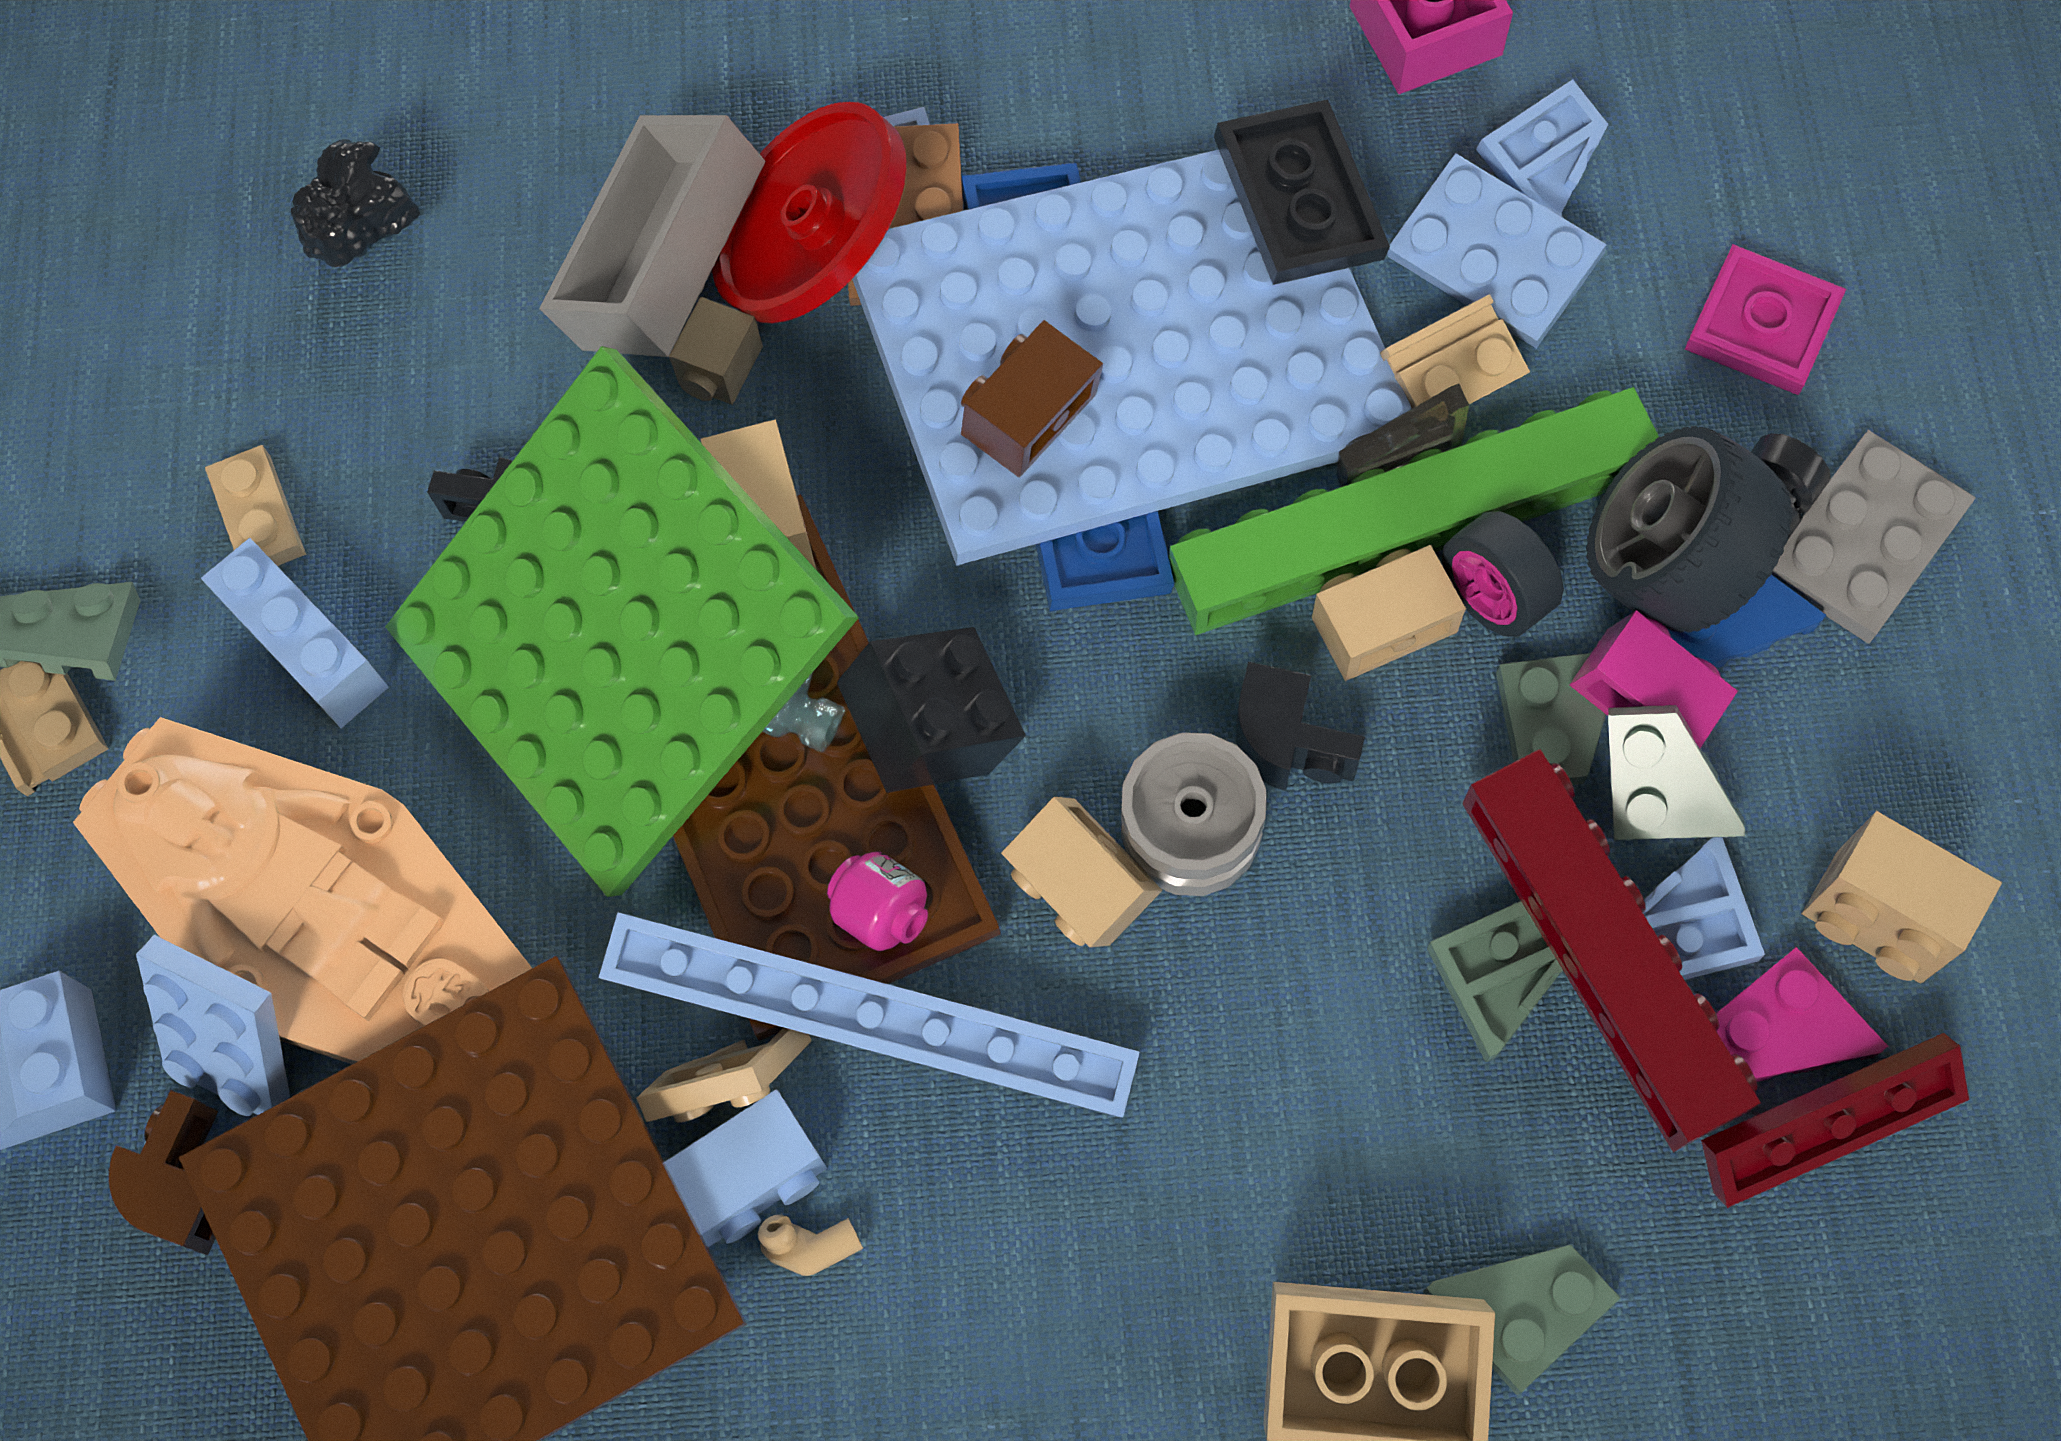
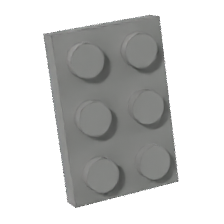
(1870, 535)

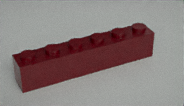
(1610, 951)

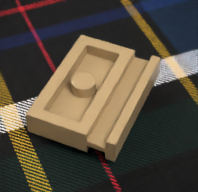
(1459, 349)
(43, 726)

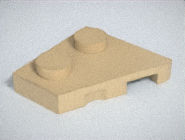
(723, 1076)

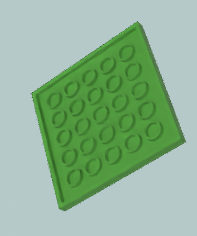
(618, 621)

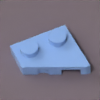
(1546, 146)
(1705, 914)

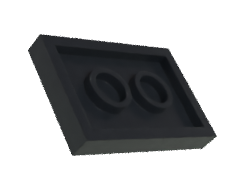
(1301, 191)

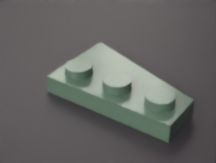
(69, 628)

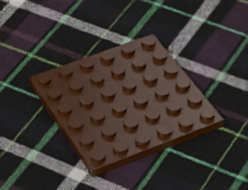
(463, 1231)

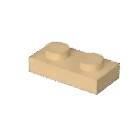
(255, 504)

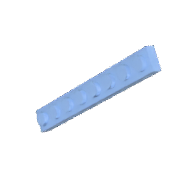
(869, 1015)

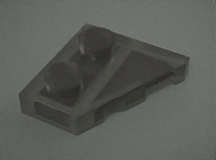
(1429, 426)

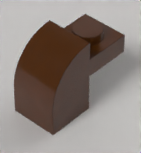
(153, 1186)

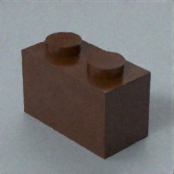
(1029, 397)

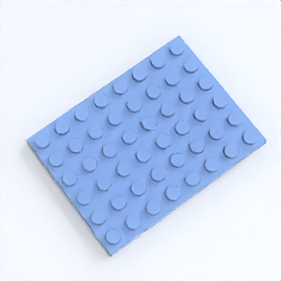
(1159, 278)

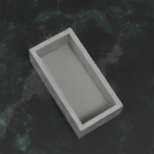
(653, 234)

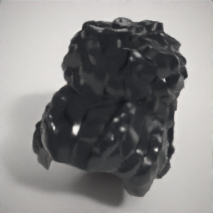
(349, 204)

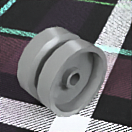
(1199, 778)

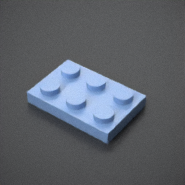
(1490, 239)
(213, 1028)

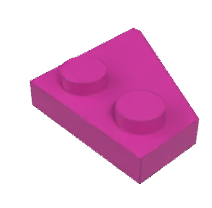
(1794, 1022)

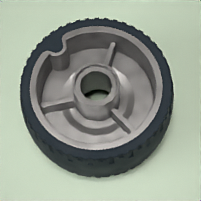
(1689, 529)

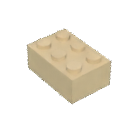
(1377, 1366)

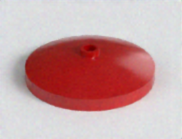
(813, 212)

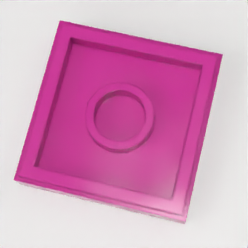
(1765, 319)

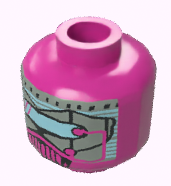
(877, 900)

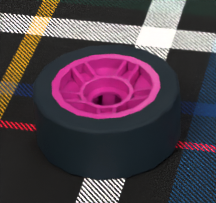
(1503, 573)

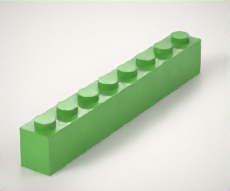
(1325, 534)

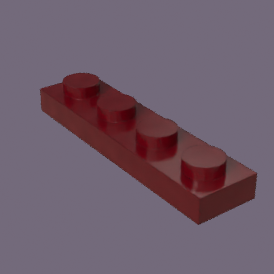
(1835, 1119)

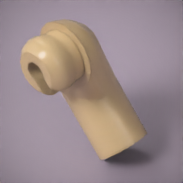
(804, 1250)

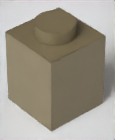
(715, 351)

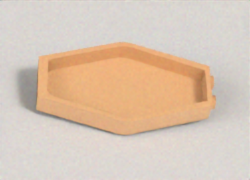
(295, 887)

